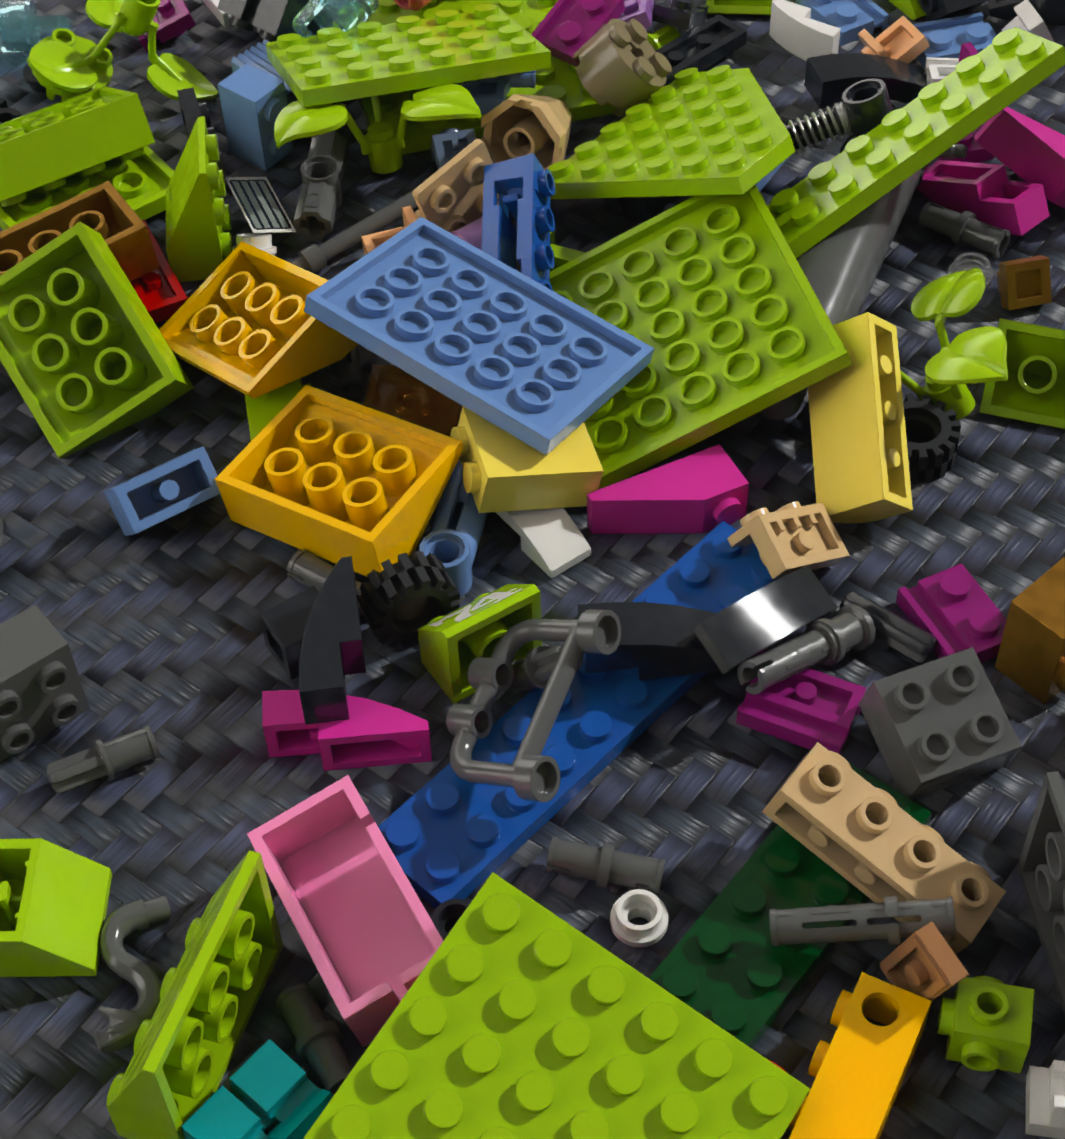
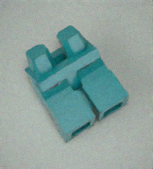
(267, 1101)

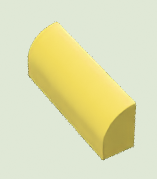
(862, 428)

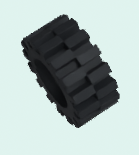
(938, 428)
(407, 597)

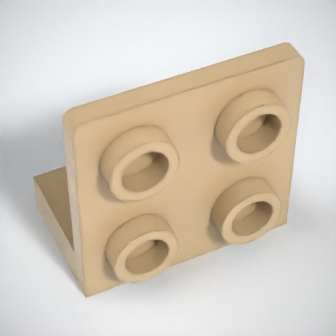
(455, 191)

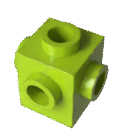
(987, 1024)

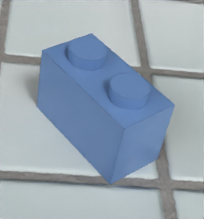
(249, 109)
(163, 491)

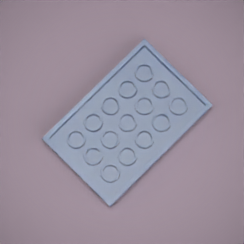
(480, 333)

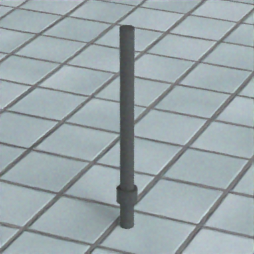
(315, 257)

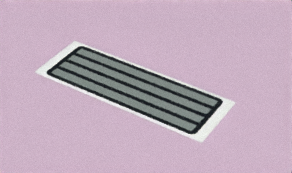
(260, 205)

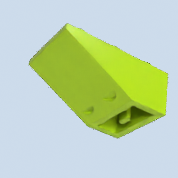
(195, 210)

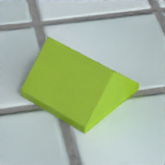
(1034, 376)

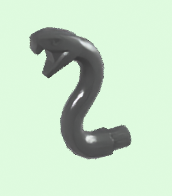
(122, 922)

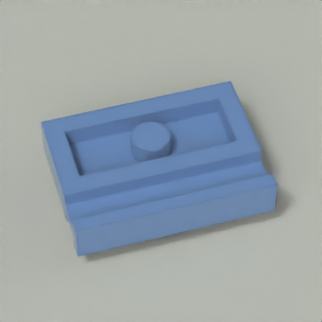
(848, 15)
(948, 35)

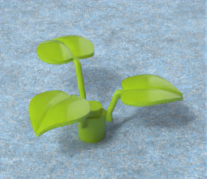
(67, 70)
(382, 141)
(972, 355)

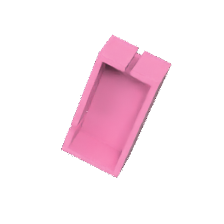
(348, 903)

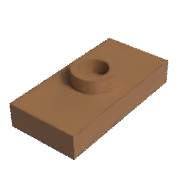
(924, 964)

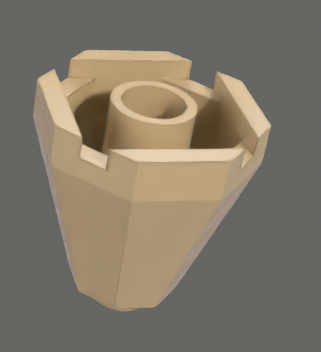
(526, 127)

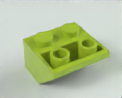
(50, 910)

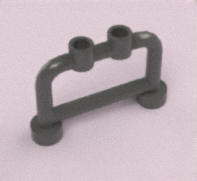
(530, 774)

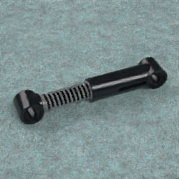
(860, 112)

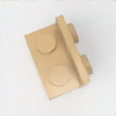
(791, 538)

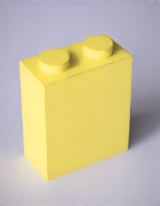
(516, 477)

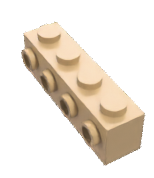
(879, 844)

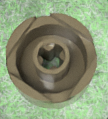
(621, 65)

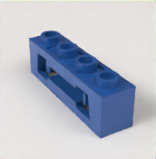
(526, 194)

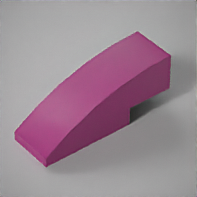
(987, 193)
(369, 738)

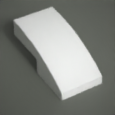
(799, 34)
(549, 538)

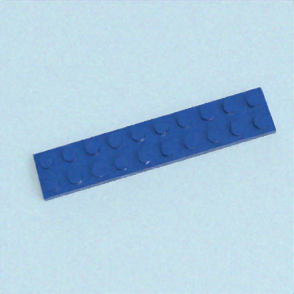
(463, 831)

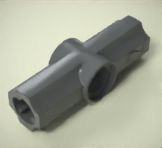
(321, 185)

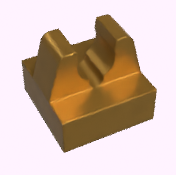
(1024, 282)

